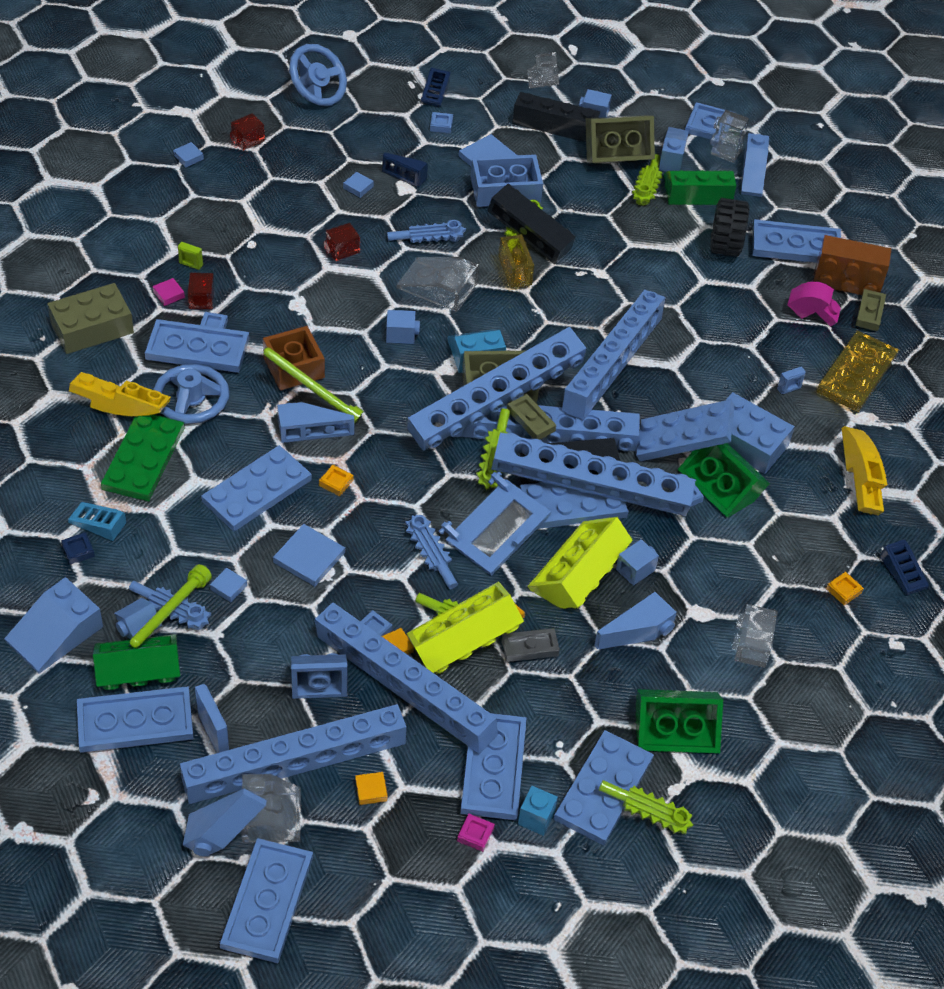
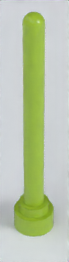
(312, 385)
(197, 578)

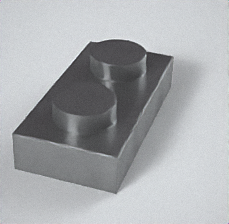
(530, 645)

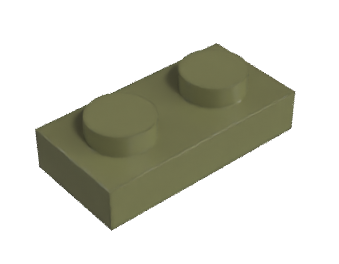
(870, 310)
(531, 417)

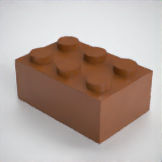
(851, 265)

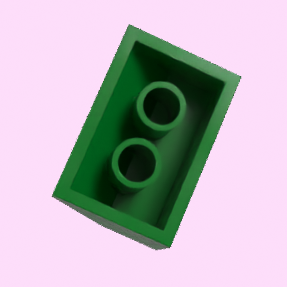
(699, 187)
(724, 477)
(121, 663)
(679, 721)

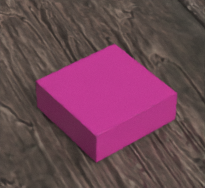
(168, 292)
(475, 832)

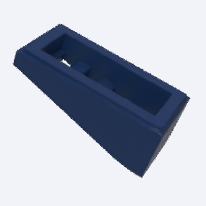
(438, 76)
(417, 169)
(901, 552)

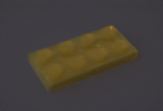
(857, 371)

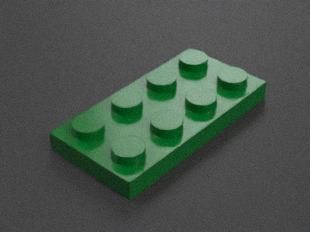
(142, 456)

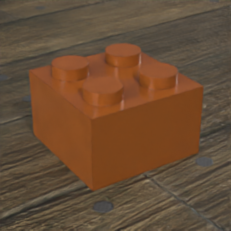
(300, 350)

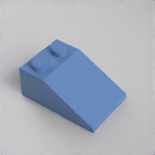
(54, 625)

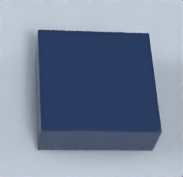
(77, 548)

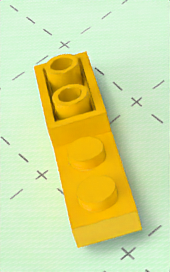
(125, 400)
(868, 470)

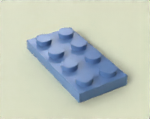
(789, 240)
(197, 345)
(685, 430)
(256, 488)
(572, 505)
(134, 719)
(495, 774)
(586, 807)
(267, 900)

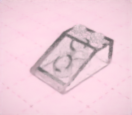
(441, 280)

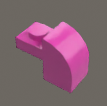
(813, 298)

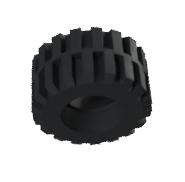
(729, 227)

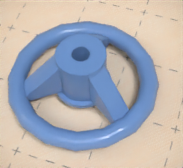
(316, 75)
(193, 390)

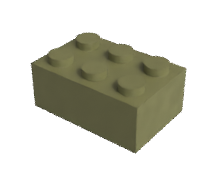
(620, 138)
(90, 318)
(481, 362)

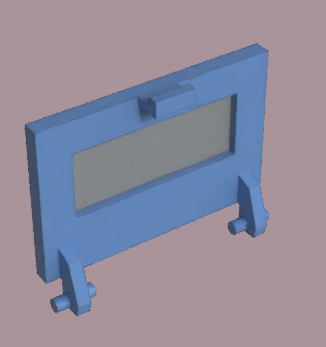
(497, 526)

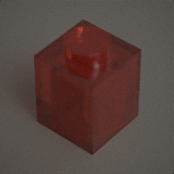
(247, 131)
(342, 241)
(201, 291)

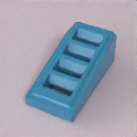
(109, 531)

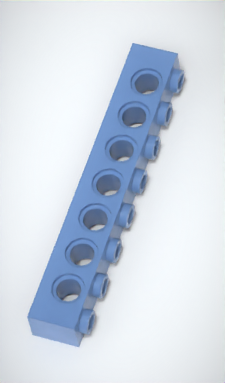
(563, 343)
(613, 354)
(596, 425)
(603, 484)
(407, 678)
(294, 752)

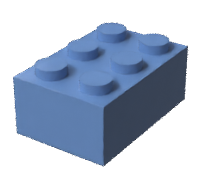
(493, 173)
(758, 434)

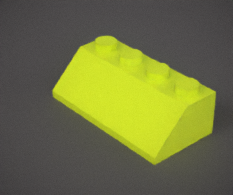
(581, 562)
(465, 628)

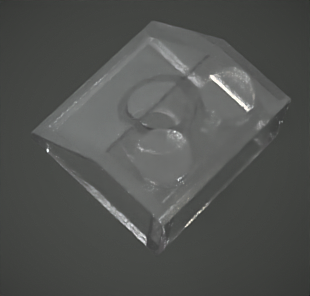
(280, 817)

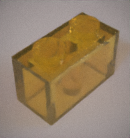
(516, 261)

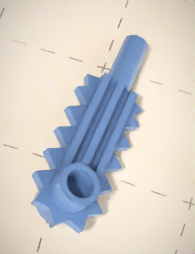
(451, 231)
(431, 549)
(187, 612)

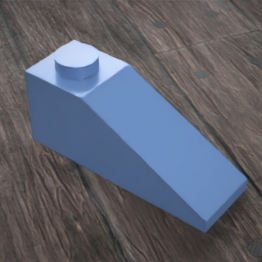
(673, 149)
(754, 164)
(309, 422)
(638, 624)
(220, 822)

